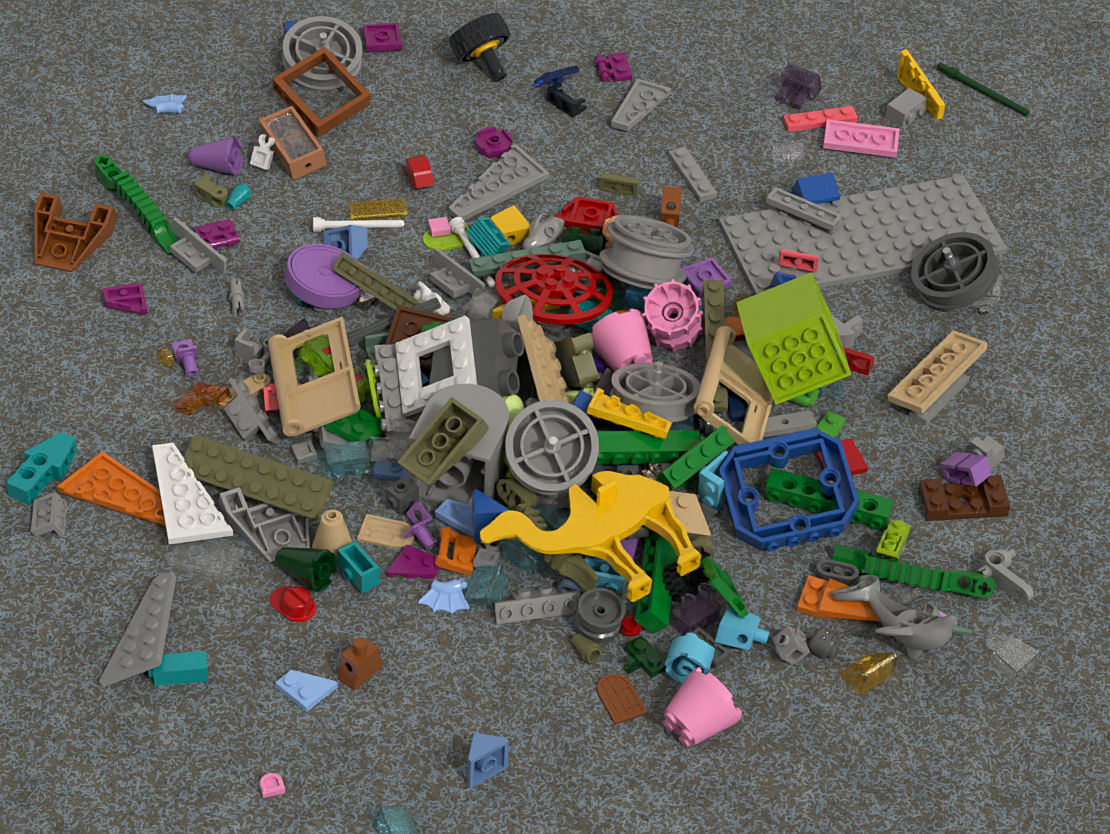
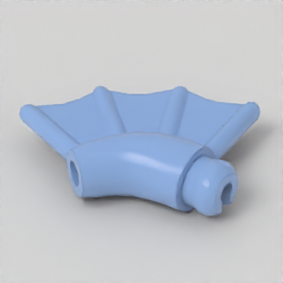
(167, 104)
(446, 596)

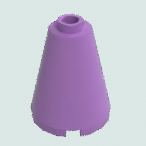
(218, 156)

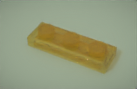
(378, 209)

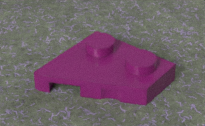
(126, 298)
(414, 564)

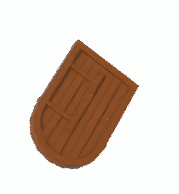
(620, 698)

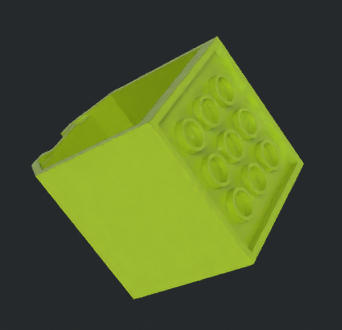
(793, 338)

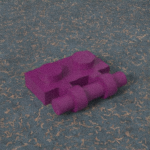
(618, 66)
(218, 233)

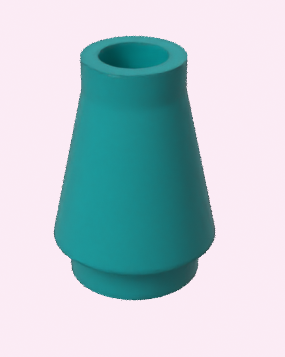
(238, 196)

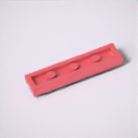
(818, 119)

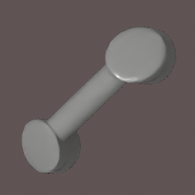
(258, 365)

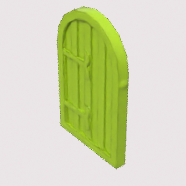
(443, 242)
(373, 380)

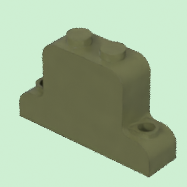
(577, 360)

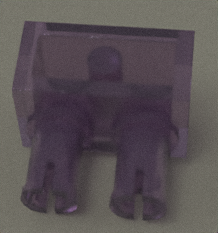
(798, 82)
(695, 611)

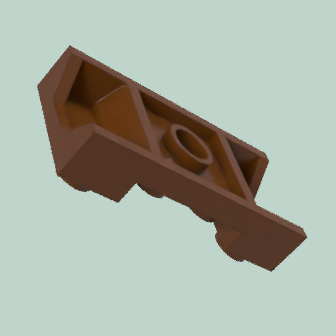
(984, 500)

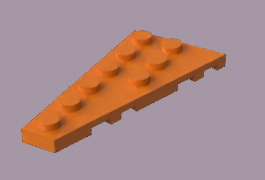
(114, 487)

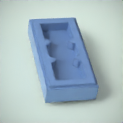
(389, 471)

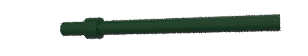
(955, 73)

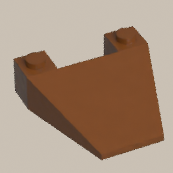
(68, 242)

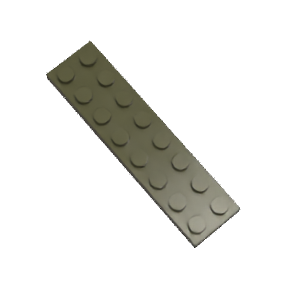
(258, 477)

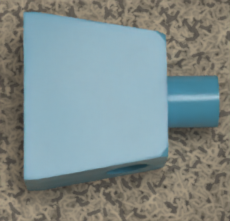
(740, 632)

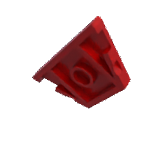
(587, 213)

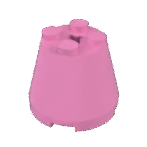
(622, 339)
(700, 709)

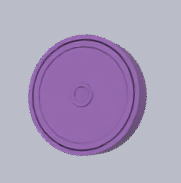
(313, 279)

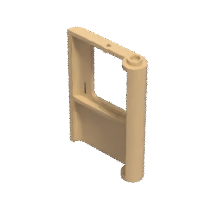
(742, 377)

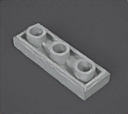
(790, 423)

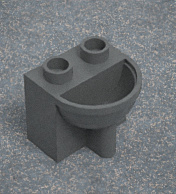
(498, 360)

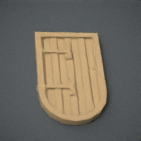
(384, 532)

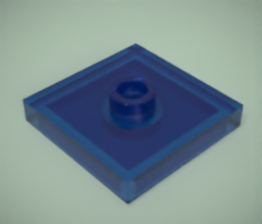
(556, 76)

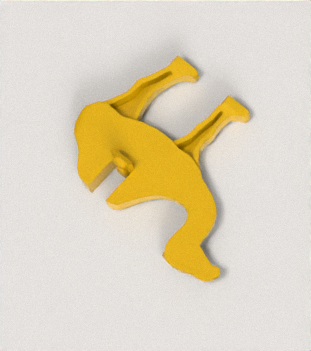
(597, 528)

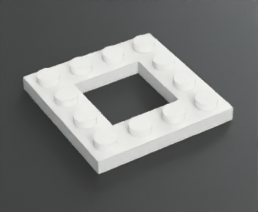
(453, 333)

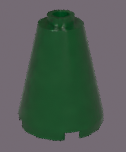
(308, 565)

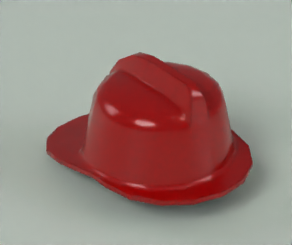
(293, 603)

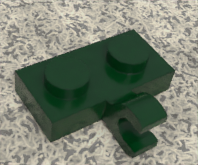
(643, 655)

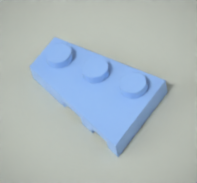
(456, 515)

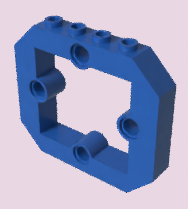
(784, 533)

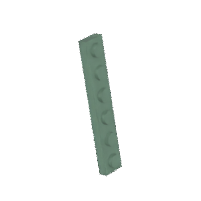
(491, 264)

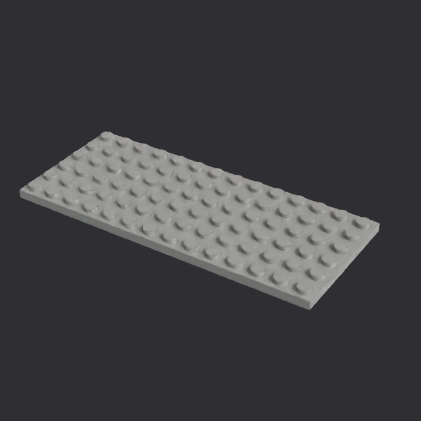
(875, 239)

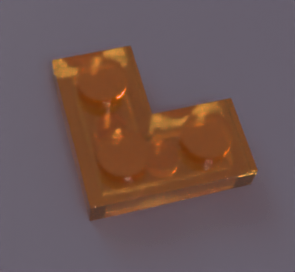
(201, 394)

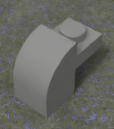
(848, 330)
(989, 448)

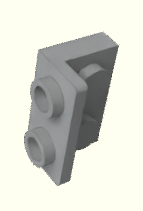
(49, 515)

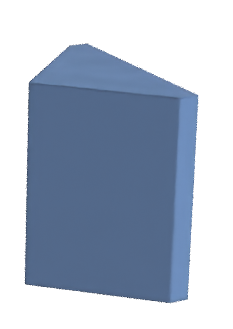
(486, 757)

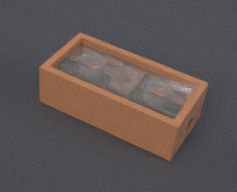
(293, 142)

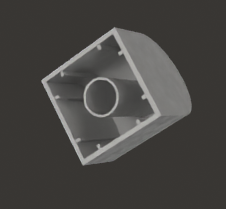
(484, 462)

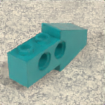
(41, 465)

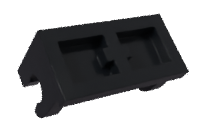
(564, 102)

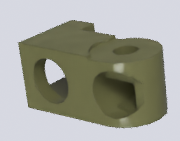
(210, 192)

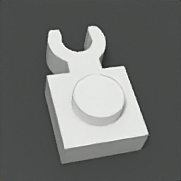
(261, 154)

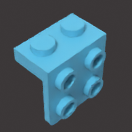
(710, 485)

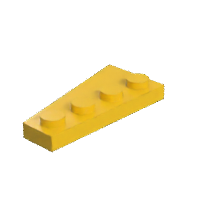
(912, 77)
(628, 415)

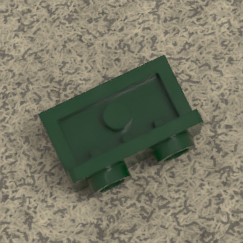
(591, 240)

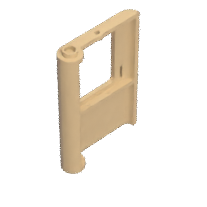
(319, 400)

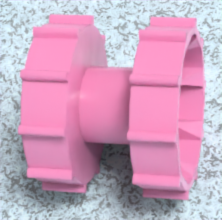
(673, 299)

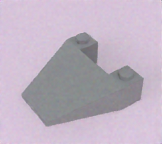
(263, 525)

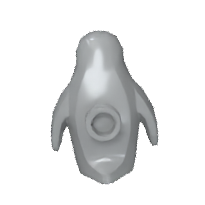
(543, 232)

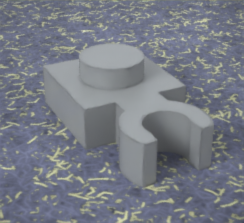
(487, 556)

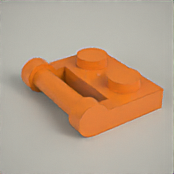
(462, 554)

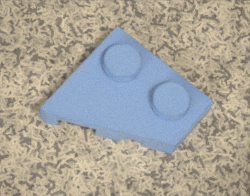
(304, 688)

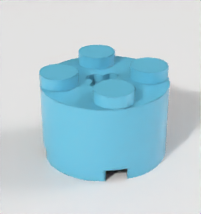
(687, 654)

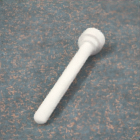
(320, 224)
(458, 226)

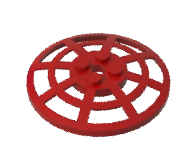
(555, 282)

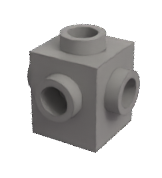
(791, 645)

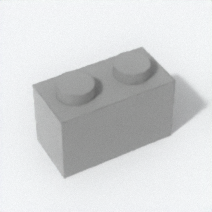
(906, 107)

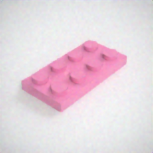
(861, 138)

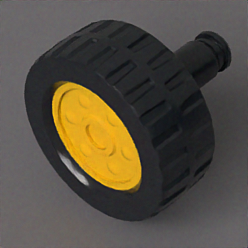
(481, 39)

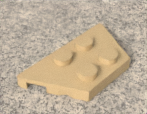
(689, 513)

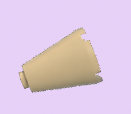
(331, 532)

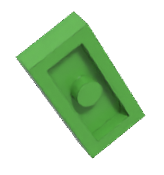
(831, 424)

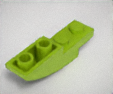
(894, 539)

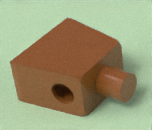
(671, 215)
(359, 663)

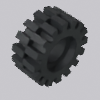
(678, 584)

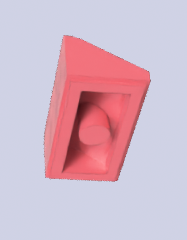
(798, 260)

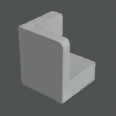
(245, 348)

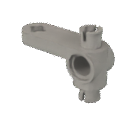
(996, 565)

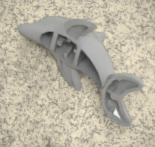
(909, 626)

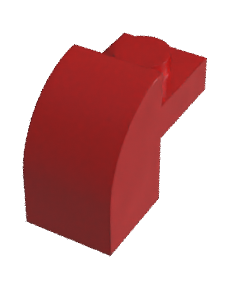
(419, 171)

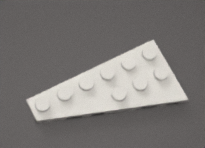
(185, 502)

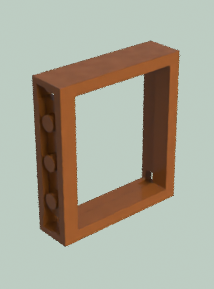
(318, 126)

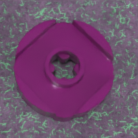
(501, 142)

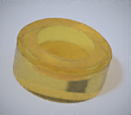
(165, 357)

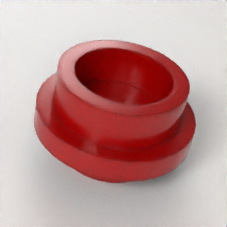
(630, 627)

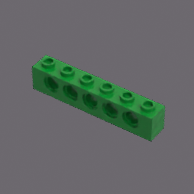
(805, 494)

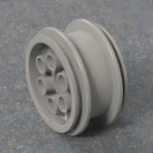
(645, 251)

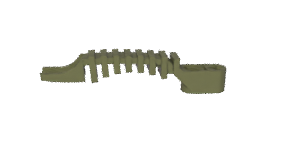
(524, 501)

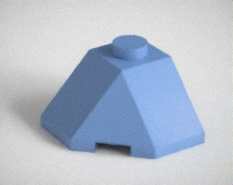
(349, 238)

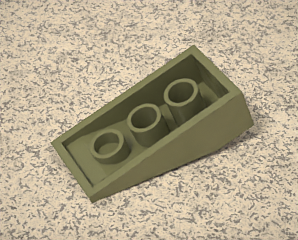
(443, 442)

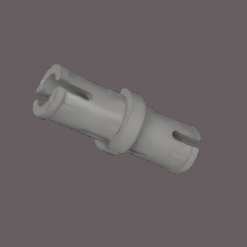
(237, 296)

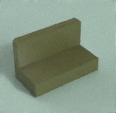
(619, 184)

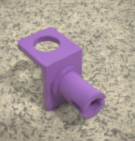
(186, 356)
(419, 529)

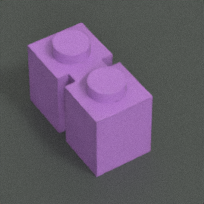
(966, 468)

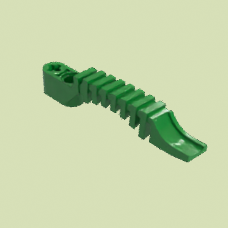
(115, 180)
(914, 574)

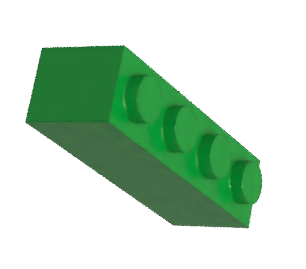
(695, 458)

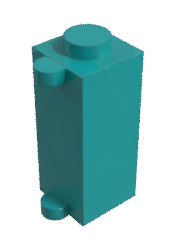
(180, 669)

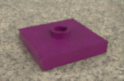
(382, 37)

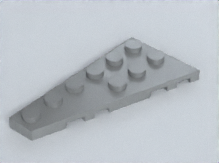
(501, 181)
(145, 636)

